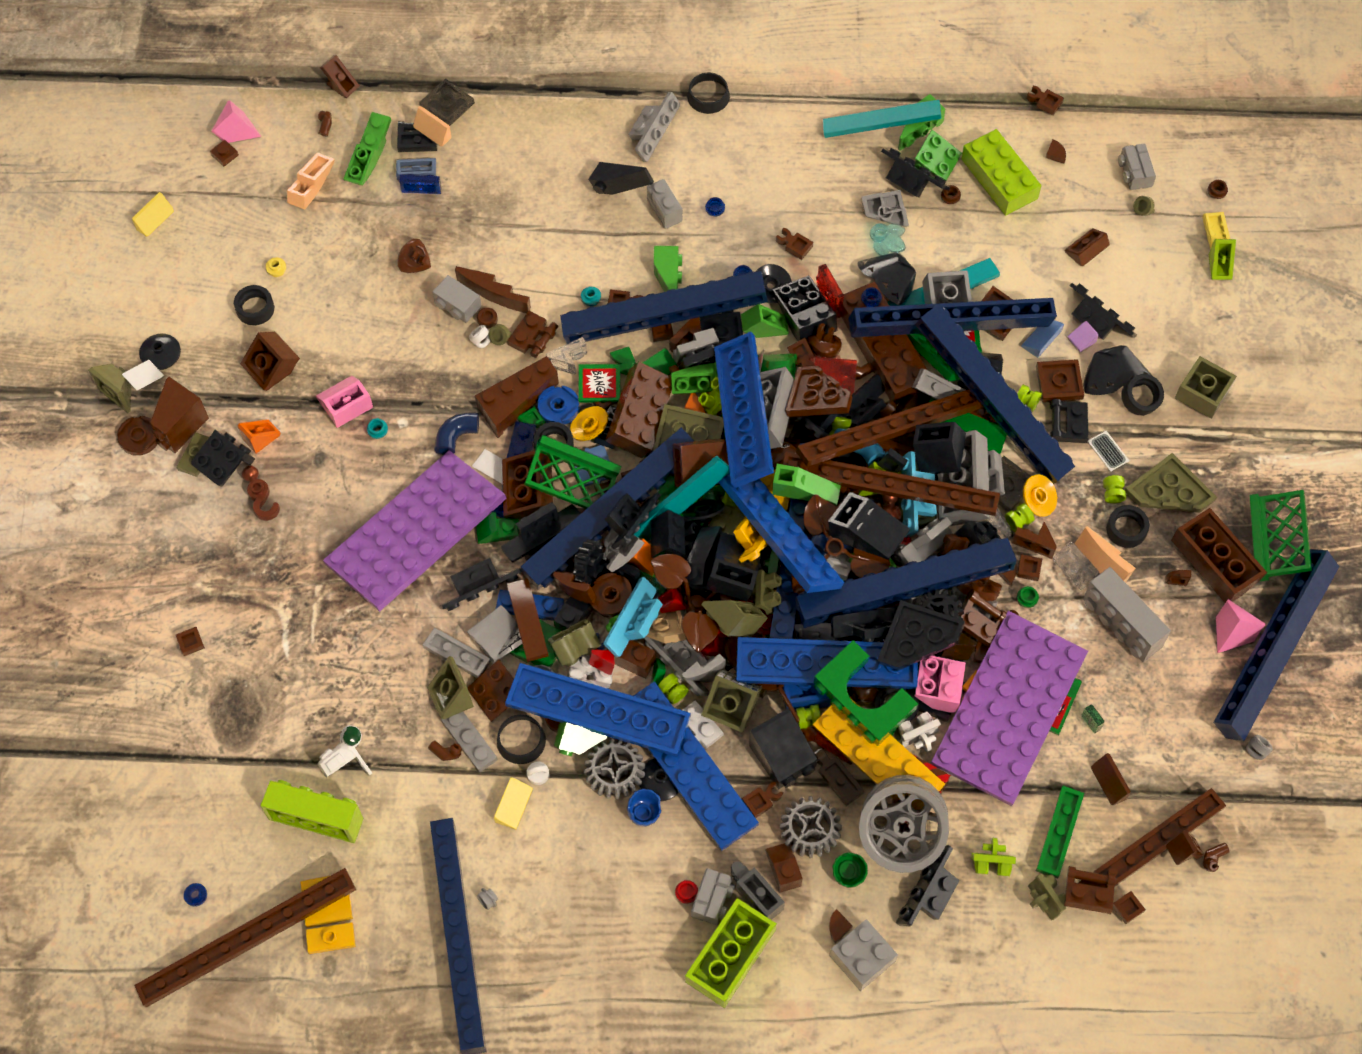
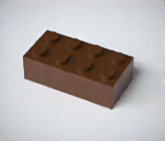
(639, 410)

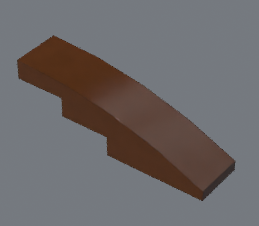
(487, 287)
(527, 620)

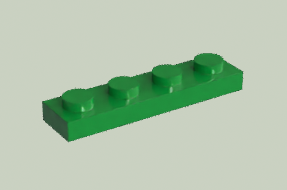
(926, 350)
(1060, 832)

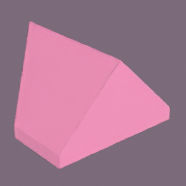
(234, 125)
(1236, 627)

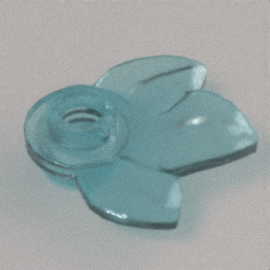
(889, 240)

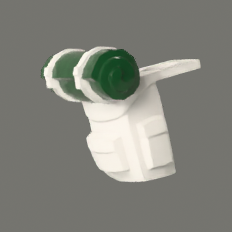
(343, 753)

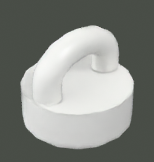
(478, 335)
(537, 773)

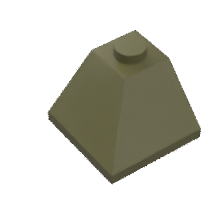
(113, 384)

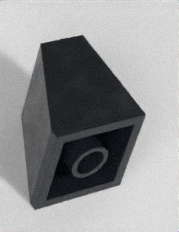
(782, 749)

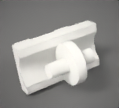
(920, 735)

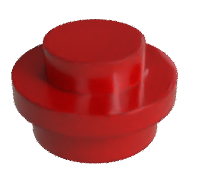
(686, 891)

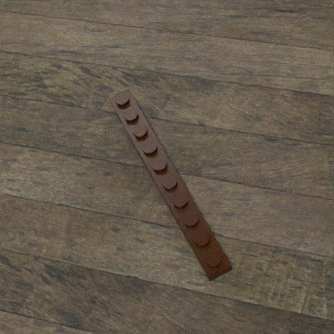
(887, 427)
(901, 485)
(245, 937)

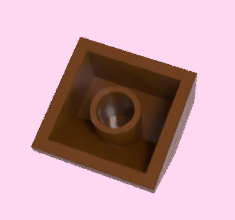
(269, 359)

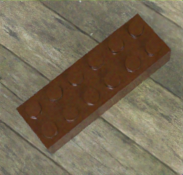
(890, 355)

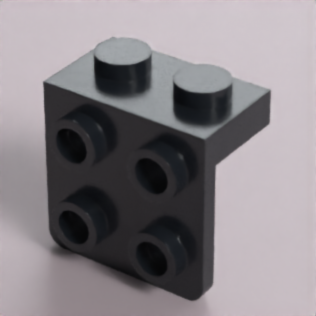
(221, 457)

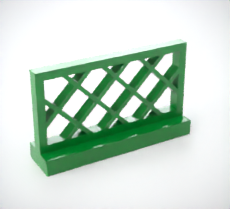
(573, 457)
(1261, 537)

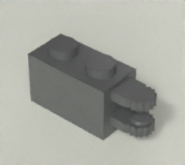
(757, 890)

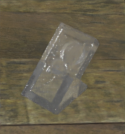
(563, 357)

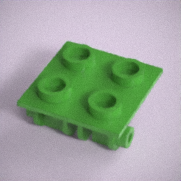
(937, 155)

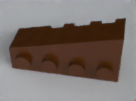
(515, 394)

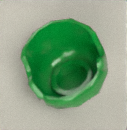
(850, 870)

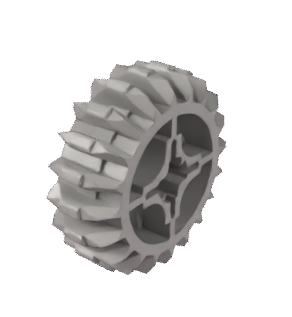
(623, 767)
(796, 814)

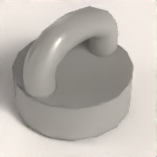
(1261, 745)

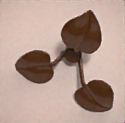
(816, 521)
(697, 628)

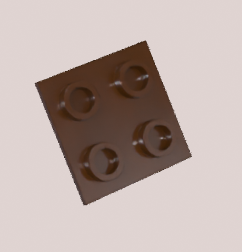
(492, 689)

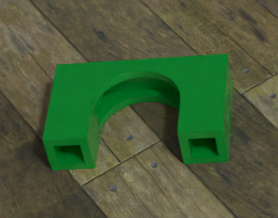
(875, 723)

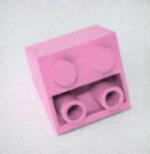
(345, 401)
(940, 683)

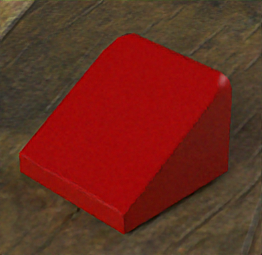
(672, 601)
(716, 647)
(602, 660)

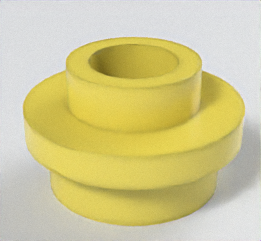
(276, 271)

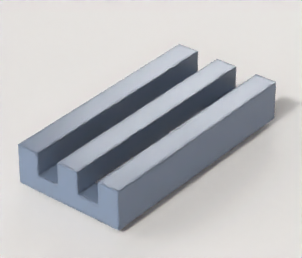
(416, 169)

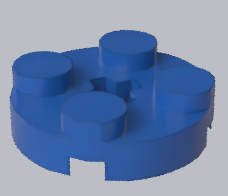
(558, 395)

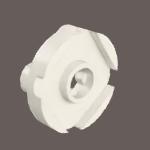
(582, 669)

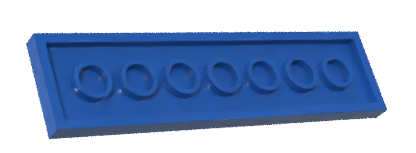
(743, 410)
(783, 536)
(801, 659)
(598, 709)
(703, 784)

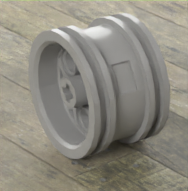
(901, 811)

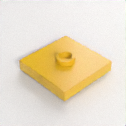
(336, 912)

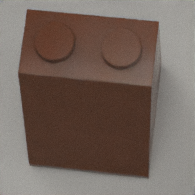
(177, 416)

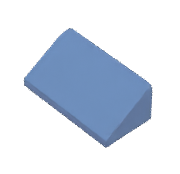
(1042, 338)

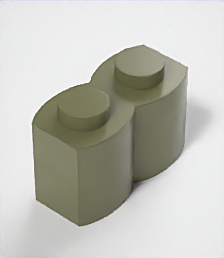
(574, 642)

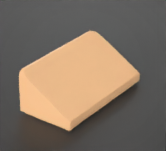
(432, 126)

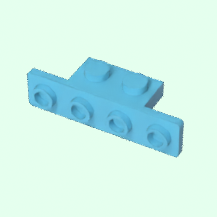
(912, 508)
(634, 618)

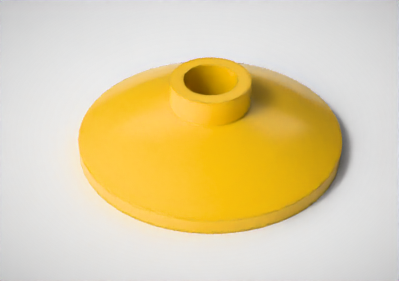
(589, 423)
(1040, 495)

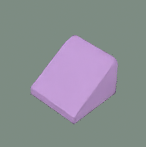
(1083, 336)

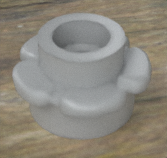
(487, 898)

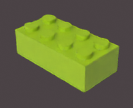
(1001, 172)
(312, 811)
(730, 953)

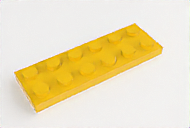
(875, 761)

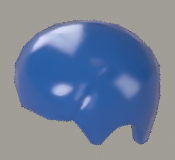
(644, 807)

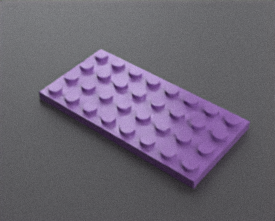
(414, 530)
(1009, 708)

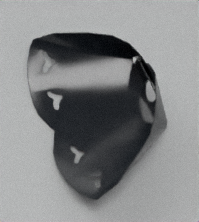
(895, 271)
(1113, 366)

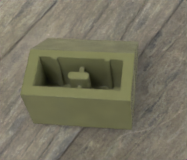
(735, 617)

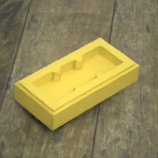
(1215, 227)

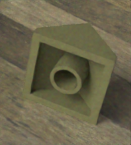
(449, 690)

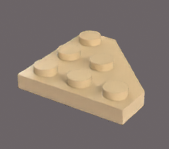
(667, 628)

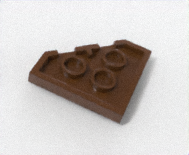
(817, 394)

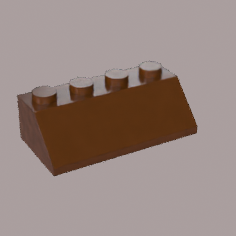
(1218, 555)

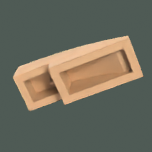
(309, 181)
(1103, 554)

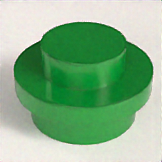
(1027, 597)

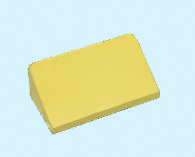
(152, 214)
(513, 803)

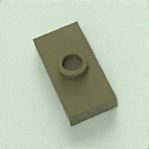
(194, 446)

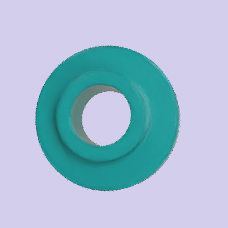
(591, 300)
(377, 423)

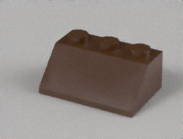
(522, 499)

